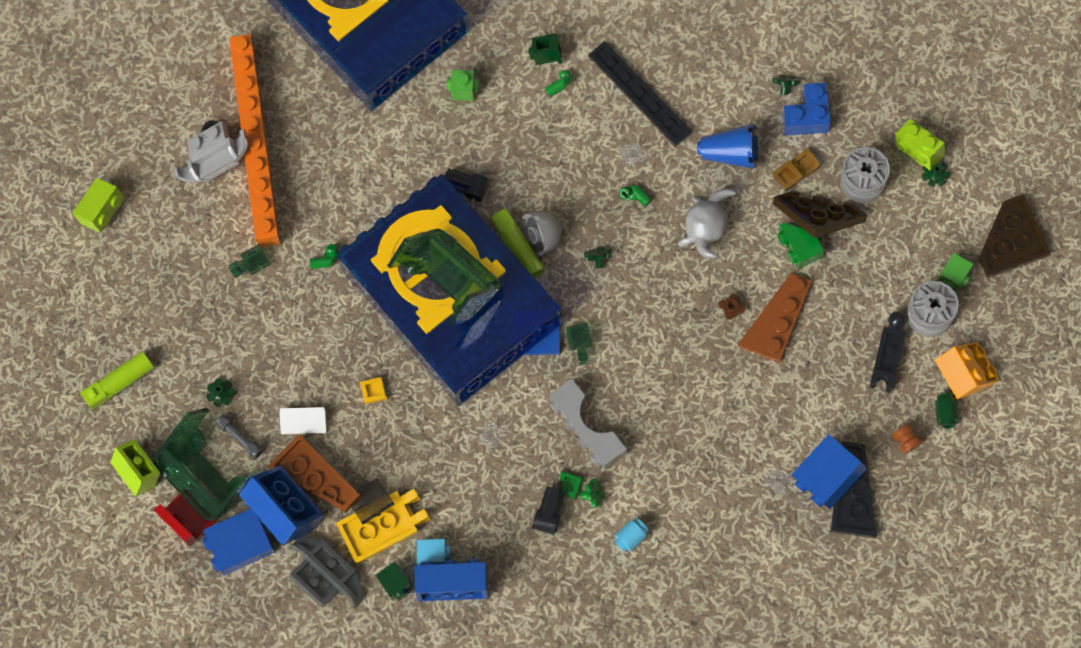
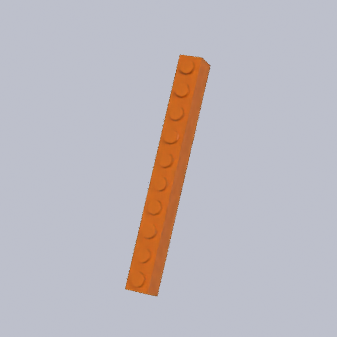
(257, 153)

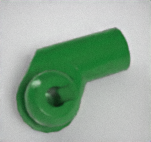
(557, 86)
(635, 193)
(327, 259)

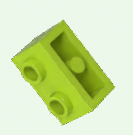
(920, 144)
(98, 205)
(135, 467)

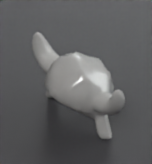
(706, 222)

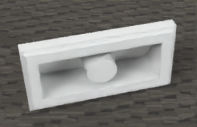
(303, 420)

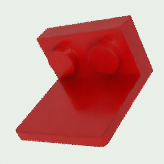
(183, 520)

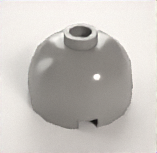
(543, 228)

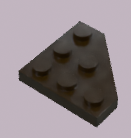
(818, 214)
(1012, 239)

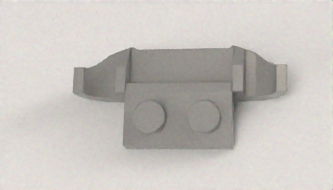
(212, 154)

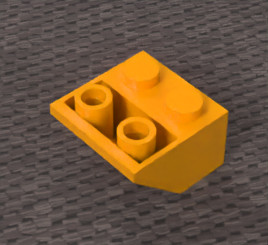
(967, 369)

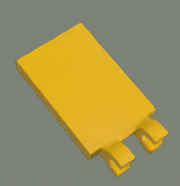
(384, 530)

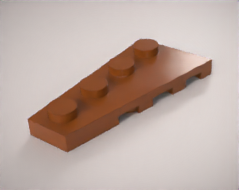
(776, 322)
(316, 474)

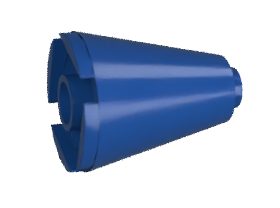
(731, 147)

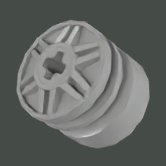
(860, 185)
(928, 320)

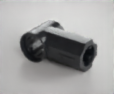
(470, 185)
(548, 515)

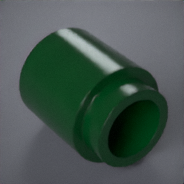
(947, 410)

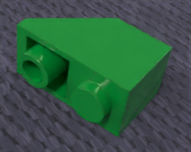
(801, 245)

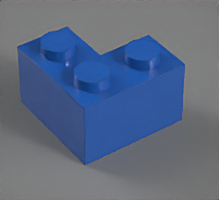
(812, 115)

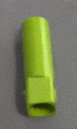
(516, 242)
(116, 380)

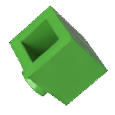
(956, 272)

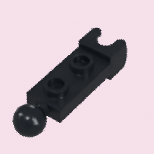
(889, 352)

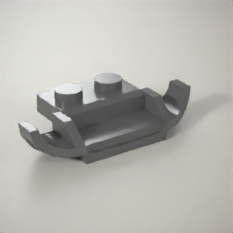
(324, 573)

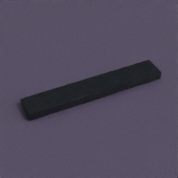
(639, 94)

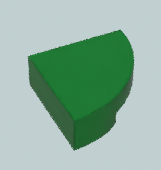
(570, 484)

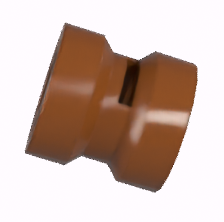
(908, 440)

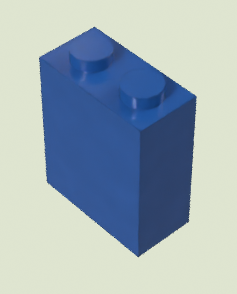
(828, 472)
(237, 542)

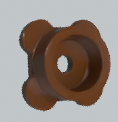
(729, 312)

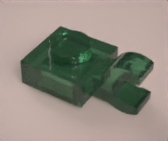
(252, 261)
(579, 340)

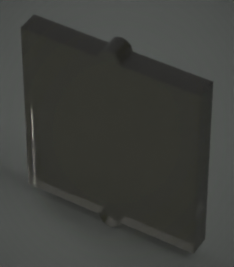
(373, 501)

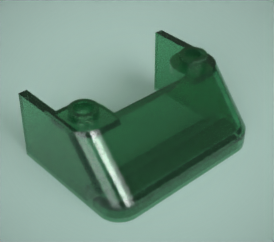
(450, 268)
(193, 475)

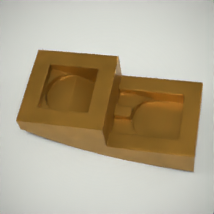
(796, 170)

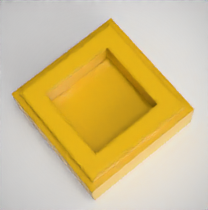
(373, 390)

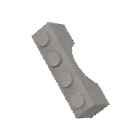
(605, 447)

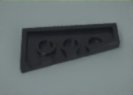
(854, 510)

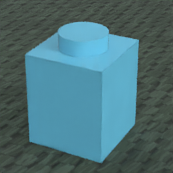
(433, 550)

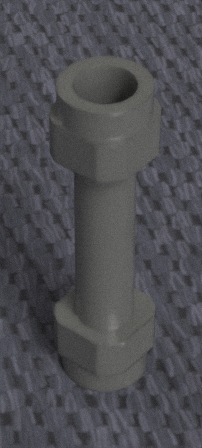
(252, 448)

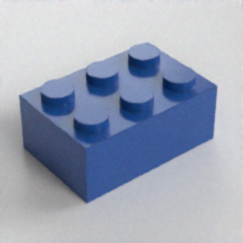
(281, 504)
(451, 580)

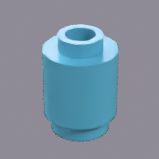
(631, 535)

